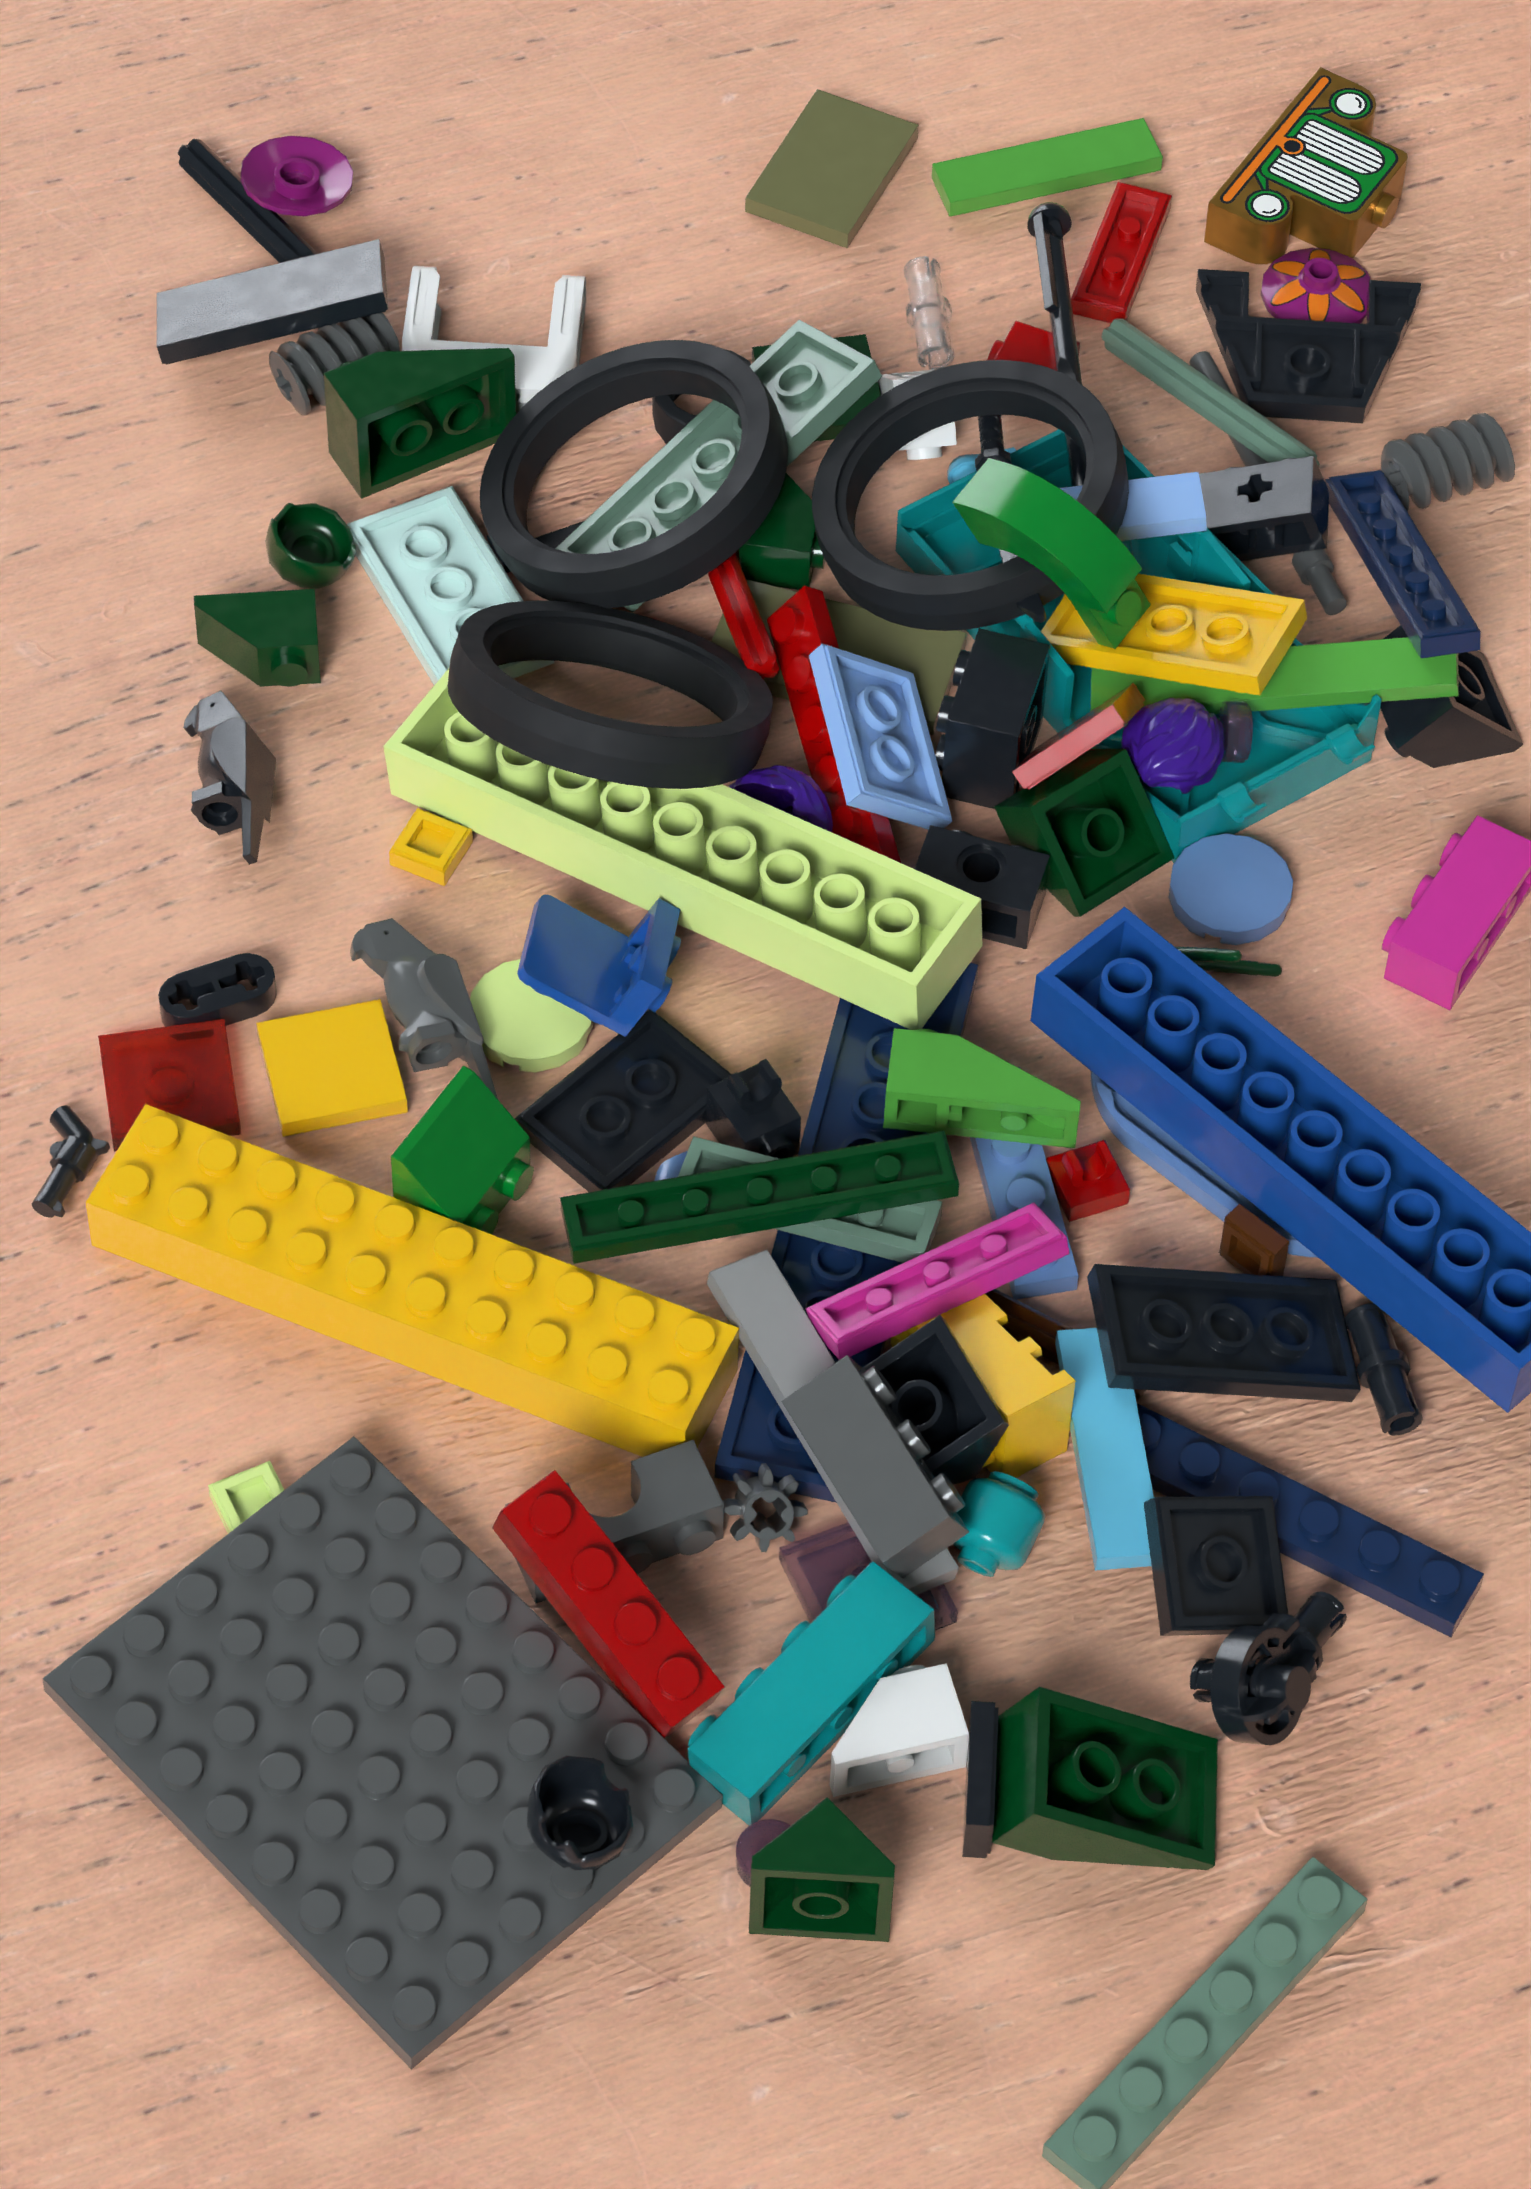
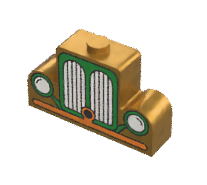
(1311, 178)

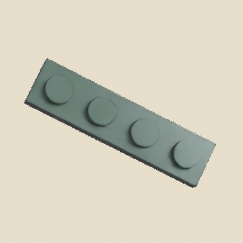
(887, 1233)

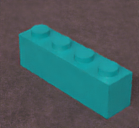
(810, 1691)

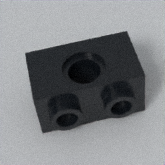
(1004, 876)

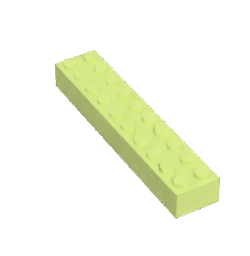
(718, 855)

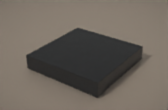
(1214, 1563)

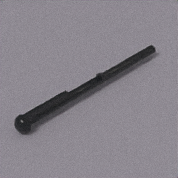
(1048, 225)

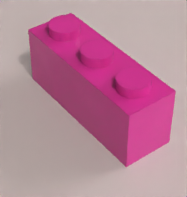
(1459, 912)

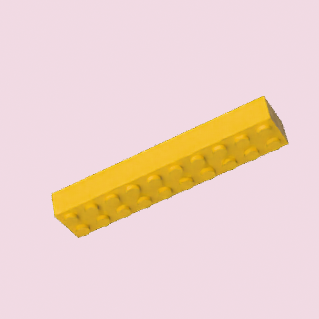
(412, 1285)

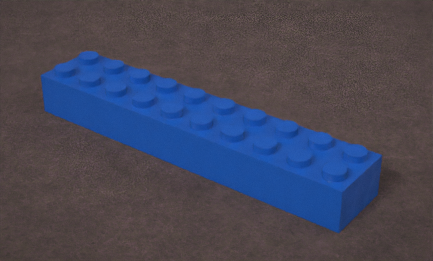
(1298, 1147)

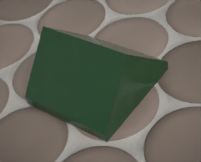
(822, 1881)

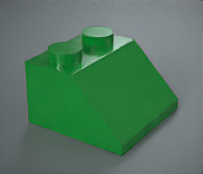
(464, 1156)

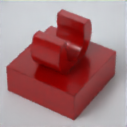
(1088, 1180)

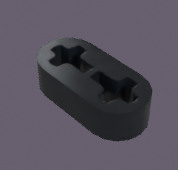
(217, 991)

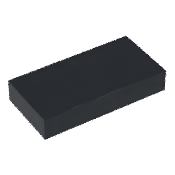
(980, 1780)

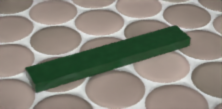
(759, 1196)

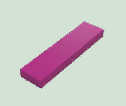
(937, 1281)

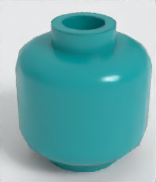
(1000, 1522)

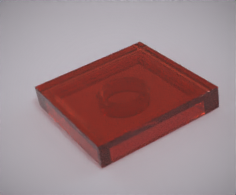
(171, 1069)

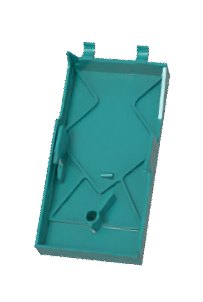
(1290, 748)

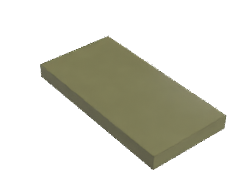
(925, 653)

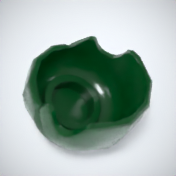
(309, 545)

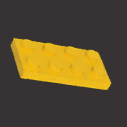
(1190, 635)

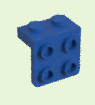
(597, 967)

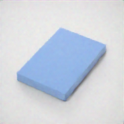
(880, 738)

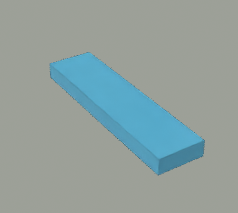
(1107, 1455)

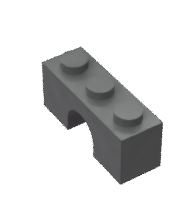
(672, 1512)

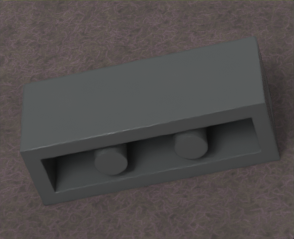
(877, 1465)

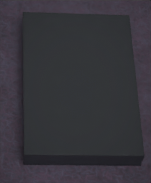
(624, 1106)

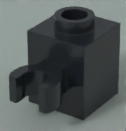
(754, 1113)

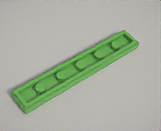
(1313, 678)

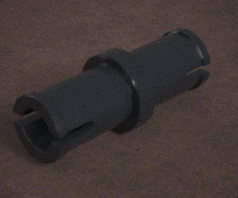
(1383, 1369)

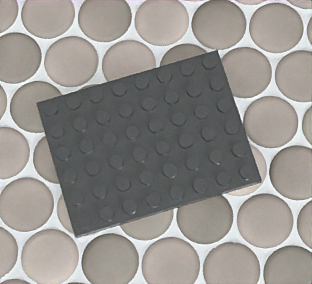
(358, 1744)

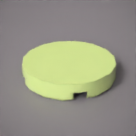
(524, 1024)

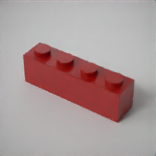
(607, 1605)

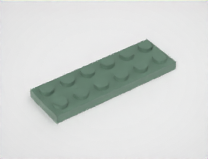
(811, 385)

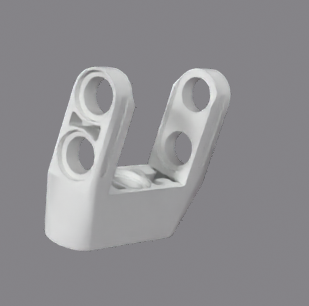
(533, 364)

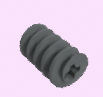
(302, 365)
(1447, 458)

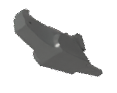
(425, 997)

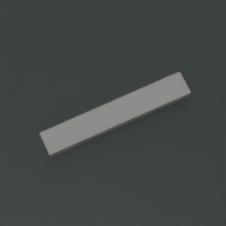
(788, 1357)

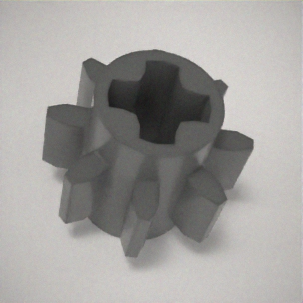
(761, 1527)

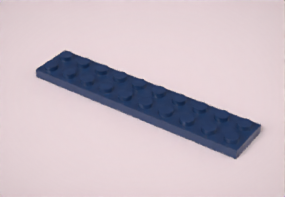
(843, 1114)

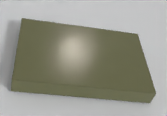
(831, 168)

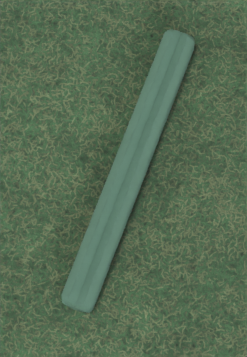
(1202, 394)

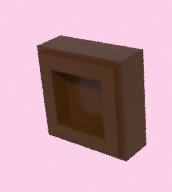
(1252, 1244)

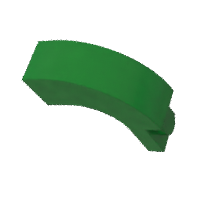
(1062, 539)

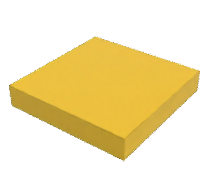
(331, 1067)

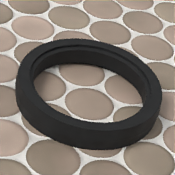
(925, 404)
(678, 554)
(598, 744)

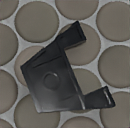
(1306, 364)

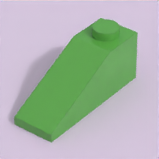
(969, 1092)

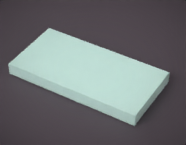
(434, 574)

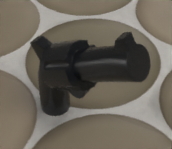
(69, 1161)

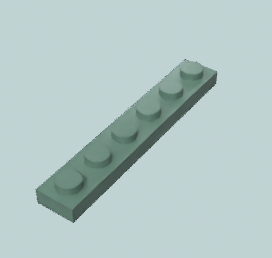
(1204, 2028)

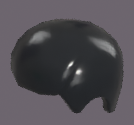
(578, 1814)

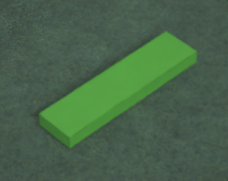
(1046, 167)

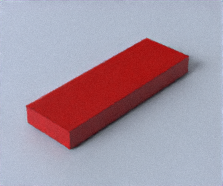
(1120, 253)

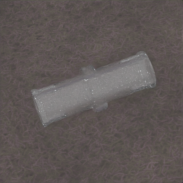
(928, 313)

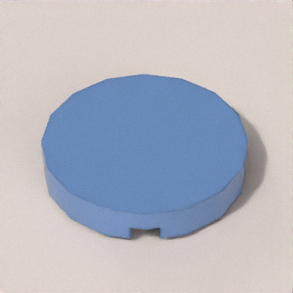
(1230, 888)

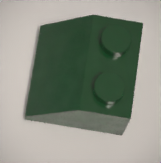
(1092, 826)

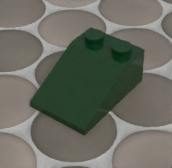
(415, 411)
(1103, 1785)

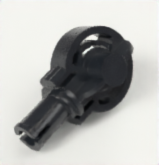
(1279, 1684)

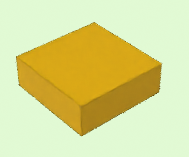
(430, 847)

